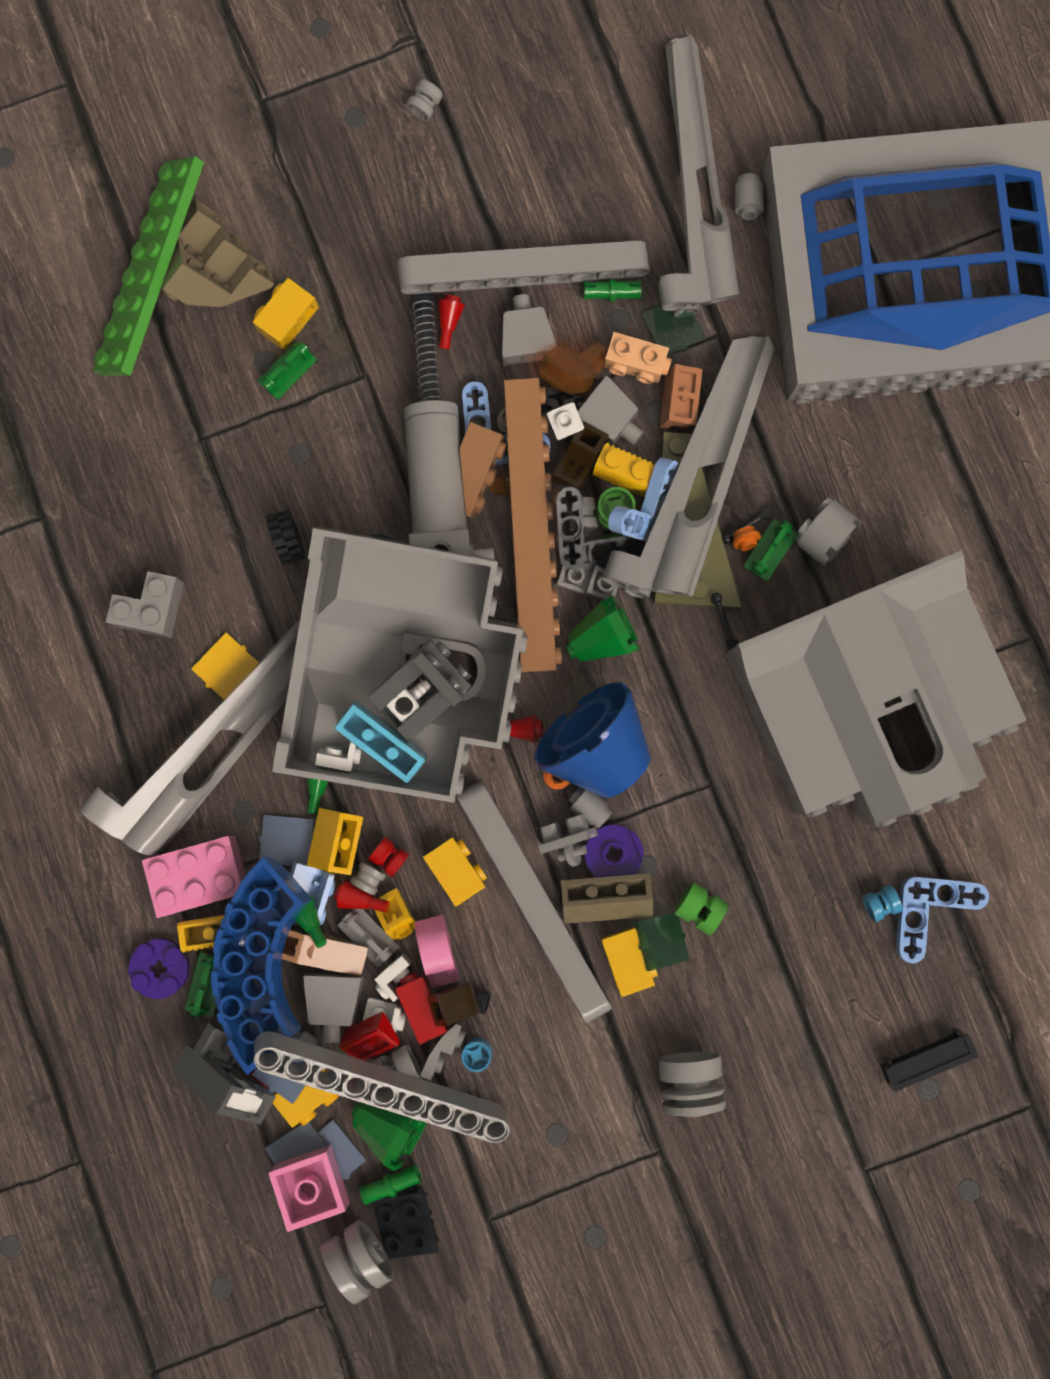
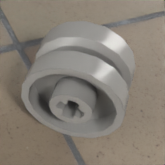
(357, 1262)

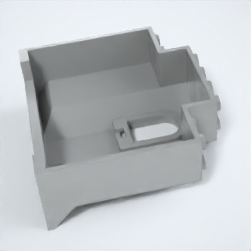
(358, 620)
(827, 680)

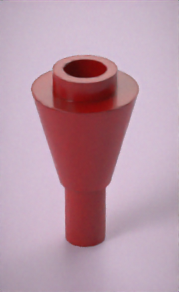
(449, 314)
(527, 728)
(351, 897)

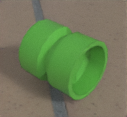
(609, 500)
(691, 904)

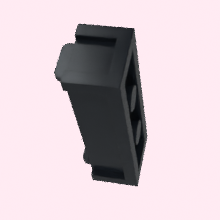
(928, 1060)

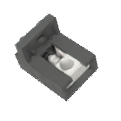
(448, 679)
(219, 1079)

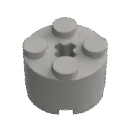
(827, 532)

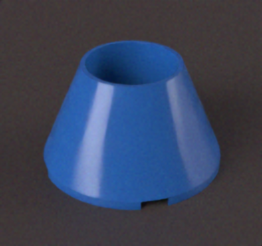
(597, 743)

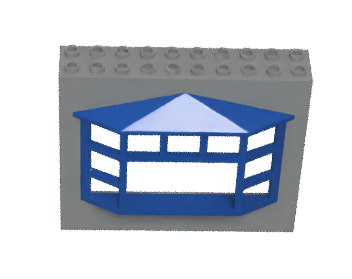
(921, 341)

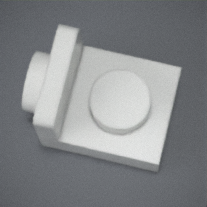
(565, 421)
(335, 758)
(395, 971)
(391, 1009)

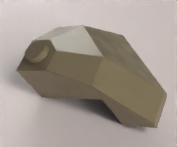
(212, 264)

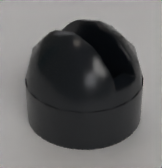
(483, 999)

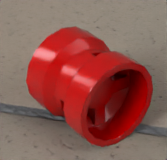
(383, 853)

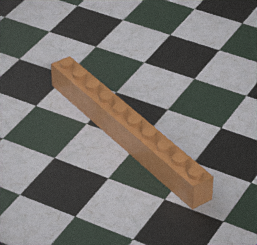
(530, 523)

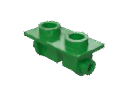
(287, 370)
(771, 549)
(200, 997)

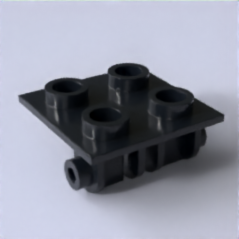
(406, 1224)

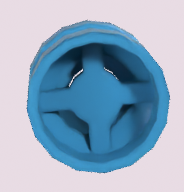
(882, 903)
(473, 1057)

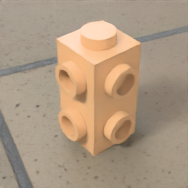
(637, 358)

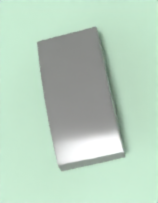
(585, 581)
(446, 1043)

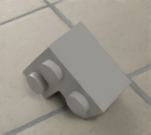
(154, 612)

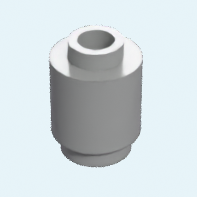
(749, 196)
(591, 806)

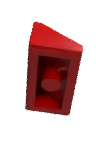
(369, 1037)

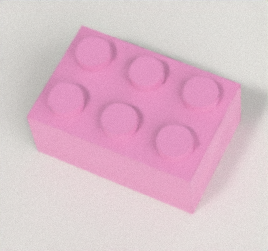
(194, 875)

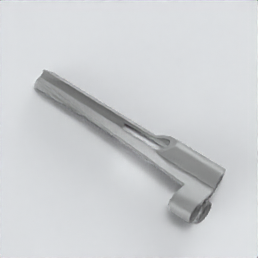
(709, 246)
(677, 544)
(163, 803)

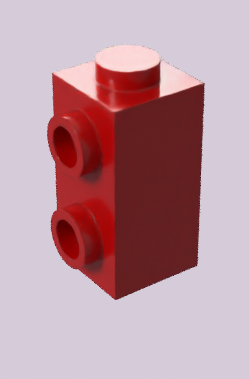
(413, 997)

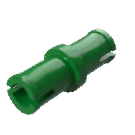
(612, 290)
(390, 1184)

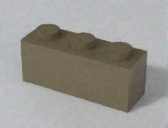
(607, 898)

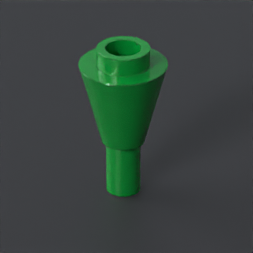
(316, 789)
(309, 921)

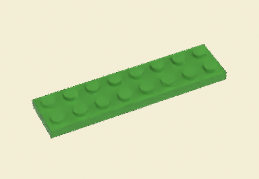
(147, 267)

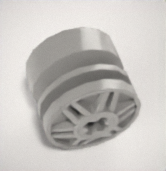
(692, 1089)

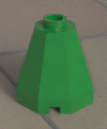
(603, 634)
(387, 1133)

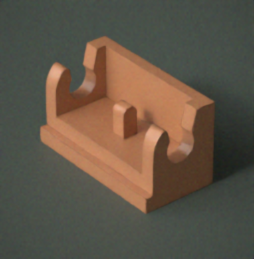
(680, 397)

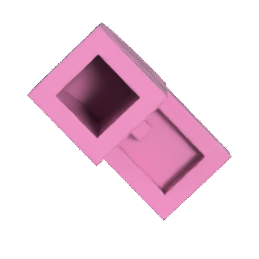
(436, 951)

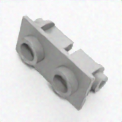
(367, 932)

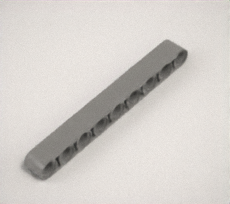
(522, 267)
(534, 902)
(374, 1077)

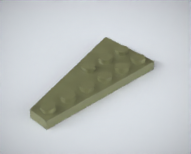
(716, 571)

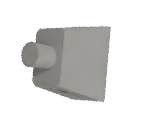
(525, 333)
(611, 413)
(332, 1001)

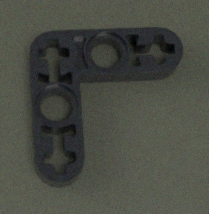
(582, 545)

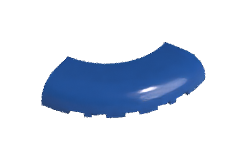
(249, 958)

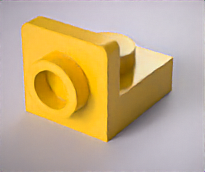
(398, 920)

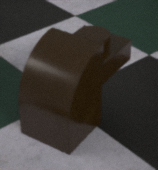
(580, 456)
(453, 1004)

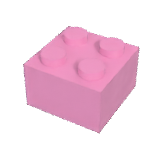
(309, 1188)

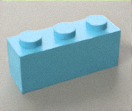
(381, 741)

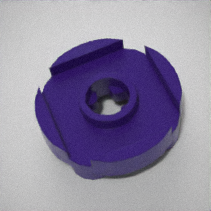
(621, 838)
(169, 982)

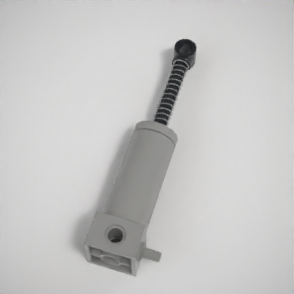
(434, 452)

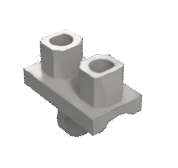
(578, 832)

